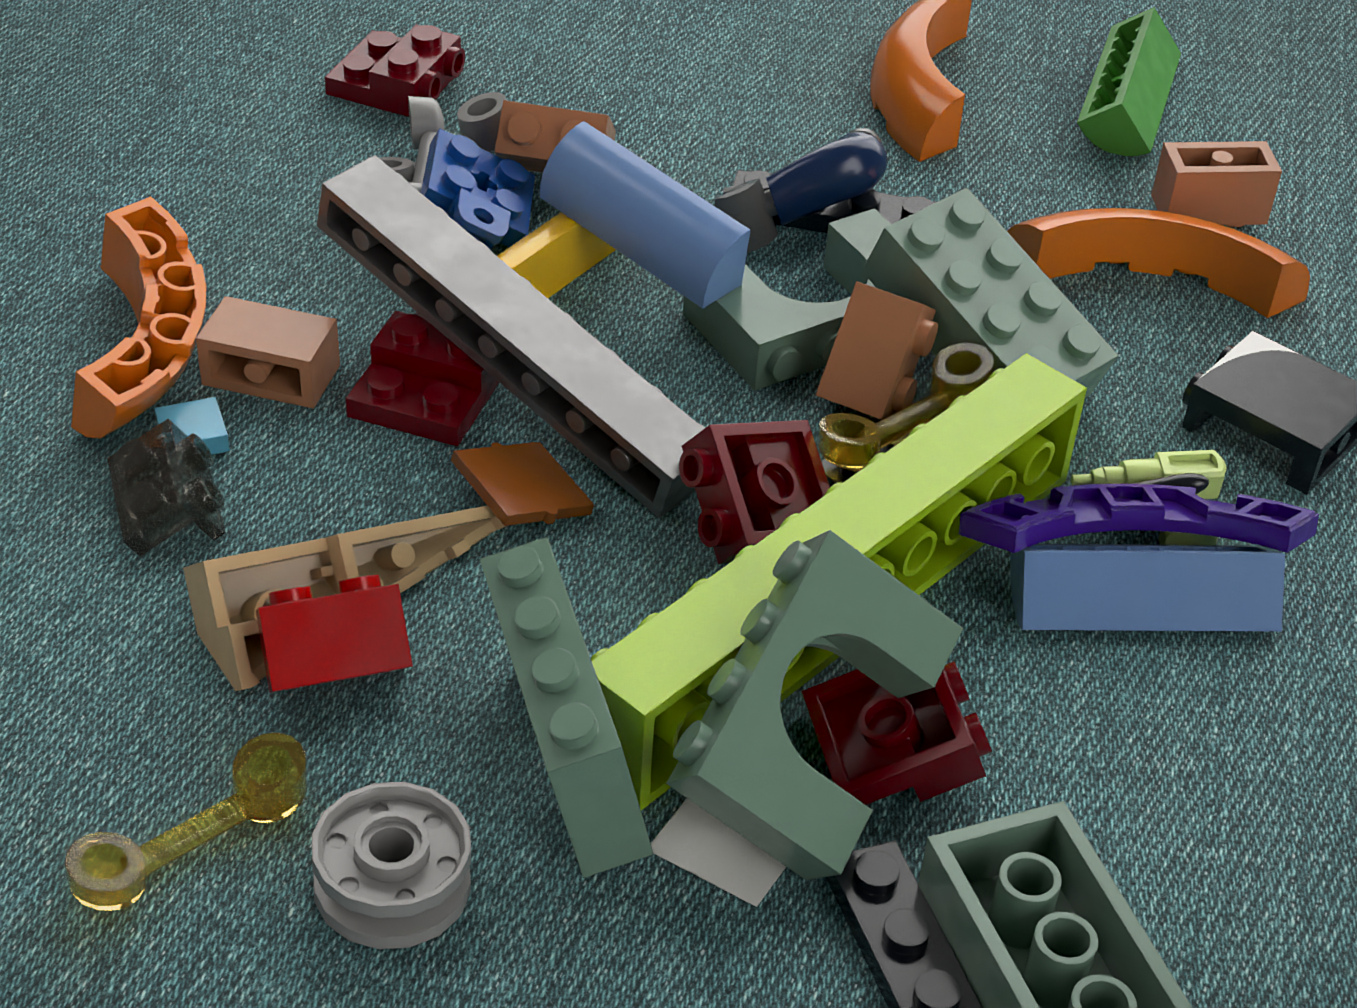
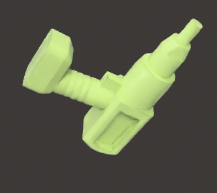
(1165, 464)

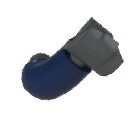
(807, 185)

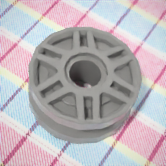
(391, 865)

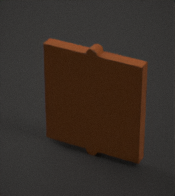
(522, 483)

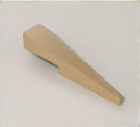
(231, 588)

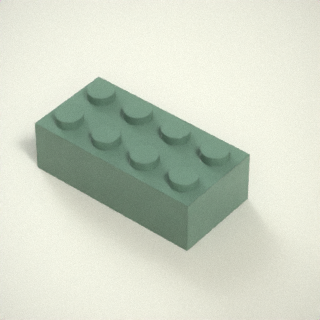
(985, 289)
(1041, 917)

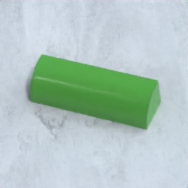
(1130, 86)

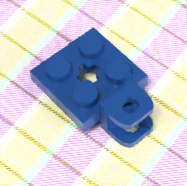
(478, 189)

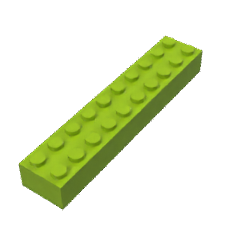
(896, 511)

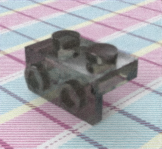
(164, 486)

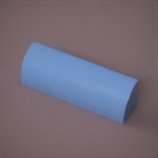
(646, 215)
(1148, 587)

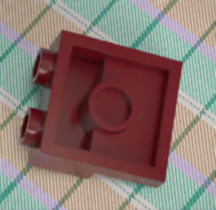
(391, 68)
(420, 382)
(750, 480)
(895, 743)

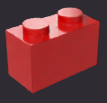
(333, 635)

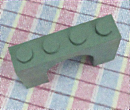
(782, 337)
(567, 708)
(739, 753)

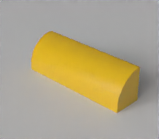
(555, 254)

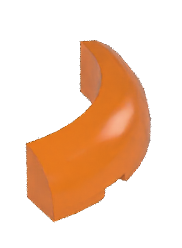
(907, 87)
(1165, 243)
(167, 290)

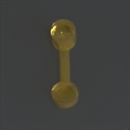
(854, 440)
(268, 785)

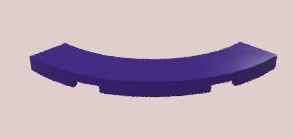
(1123, 507)

